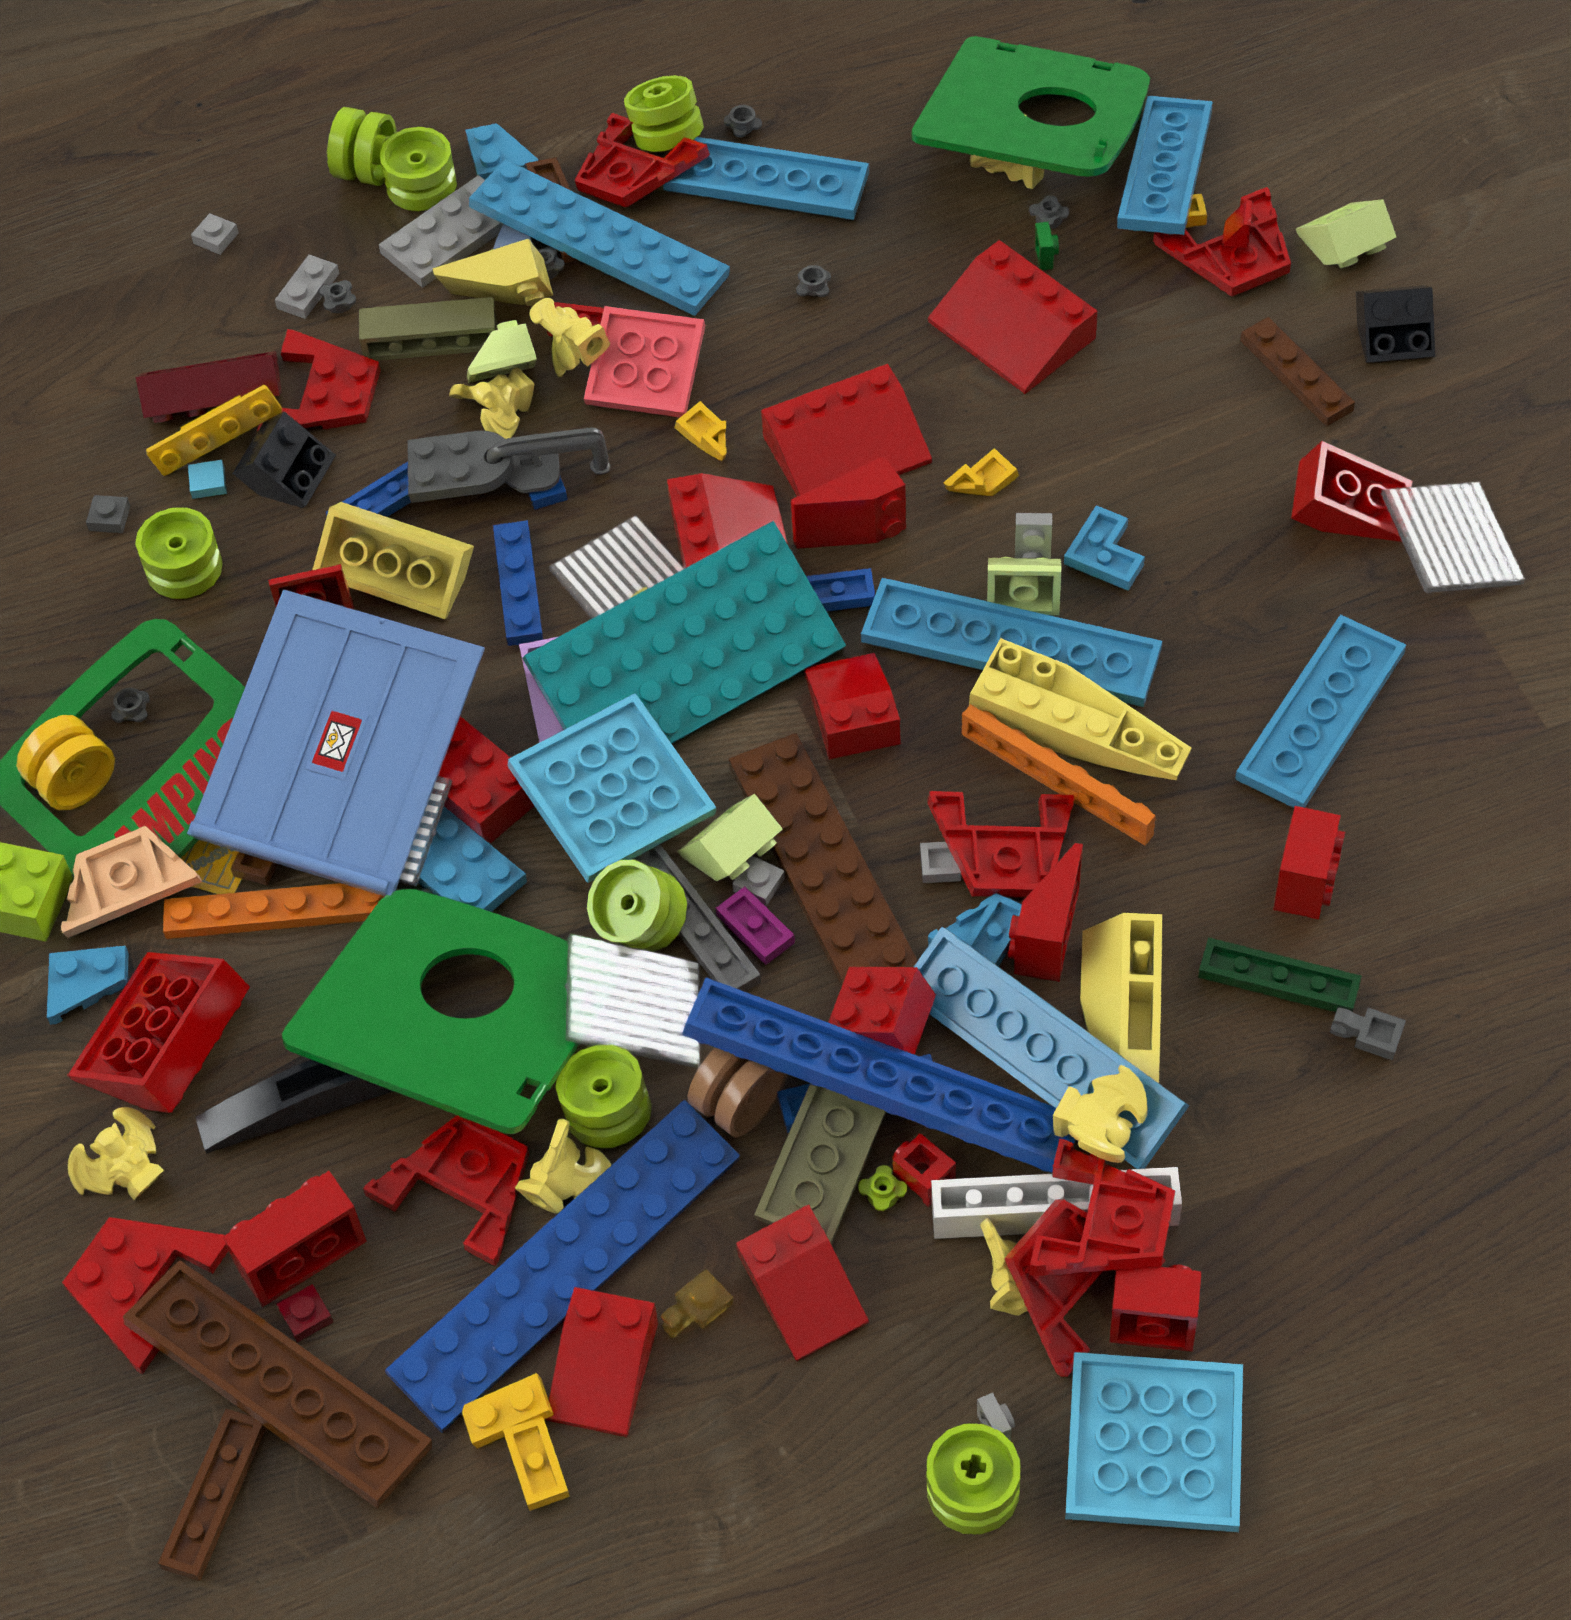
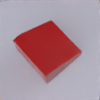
(1238, 226)

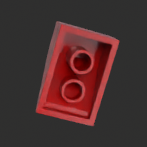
(1344, 494)
(851, 508)
(323, 584)
(853, 705)
(1046, 919)
(801, 1282)
(602, 1361)

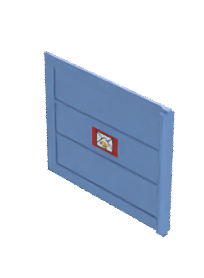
(337, 743)

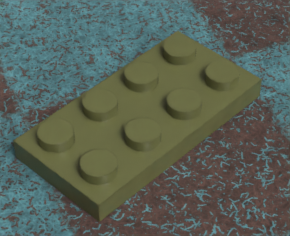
(821, 1159)

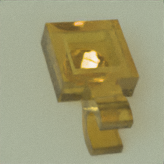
(697, 1301)

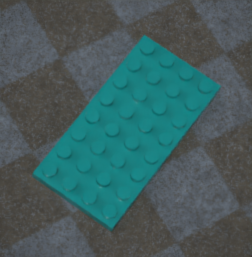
(693, 640)

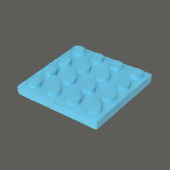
(611, 786)
(1155, 1442)

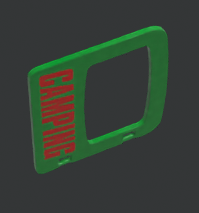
(175, 790)

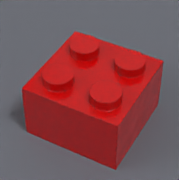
(1309, 863)
(885, 1005)
(1156, 1307)

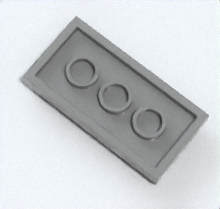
(440, 235)

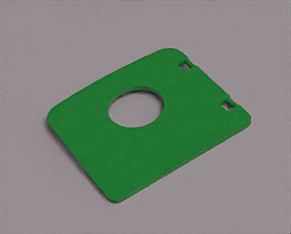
(987, 81)
(378, 1027)

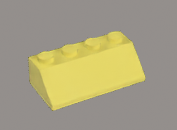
(394, 559)

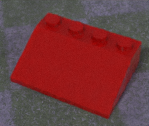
(1014, 317)
(843, 429)
(717, 512)
(161, 1030)

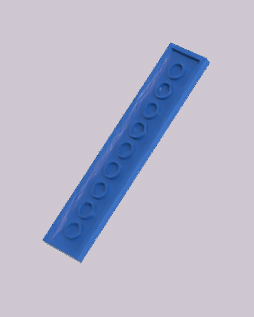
(874, 1073)
(575, 1249)

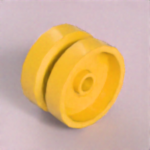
(65, 762)

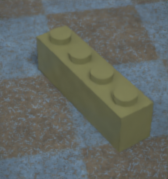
(426, 328)

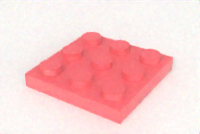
(647, 362)

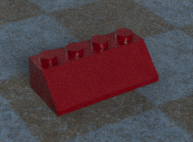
(205, 385)

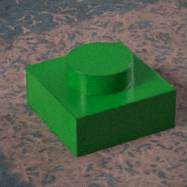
(1045, 245)

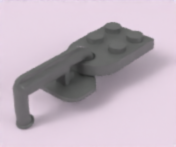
(485, 460)

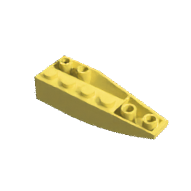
(1073, 714)
(1124, 986)

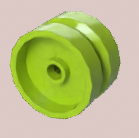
(663, 113)
(357, 143)
(418, 168)
(179, 553)
(636, 905)
(604, 1096)
(973, 1478)

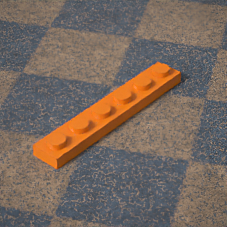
(1057, 774)
(266, 910)

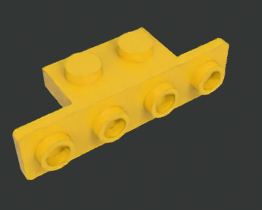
(214, 429)

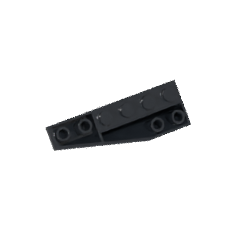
(282, 1099)

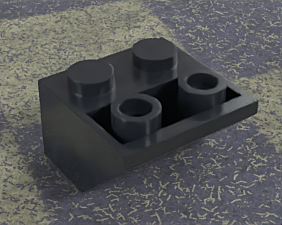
(1396, 323)
(284, 462)

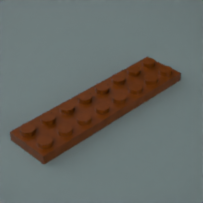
(822, 859)
(278, 1383)

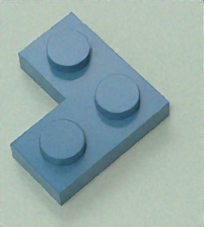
(1097, 550)

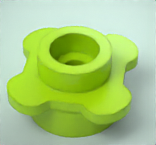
(882, 1199)

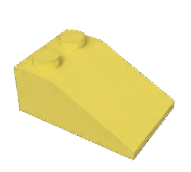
(507, 273)

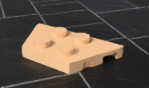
(123, 878)

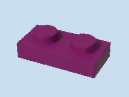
(755, 925)

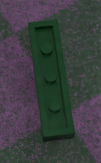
(1279, 976)

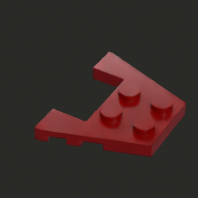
(628, 174)
(1232, 267)
(338, 384)
(1002, 857)
(469, 1165)
(1123, 1222)
(125, 1265)
(1052, 1296)

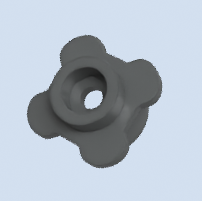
(742, 120)
(1050, 211)
(552, 262)
(813, 281)
(338, 296)
(126, 698)

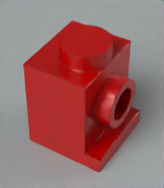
(923, 1155)

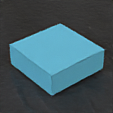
(207, 479)

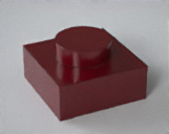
(304, 1313)

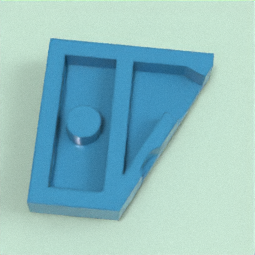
(493, 145)
(986, 927)
(84, 978)

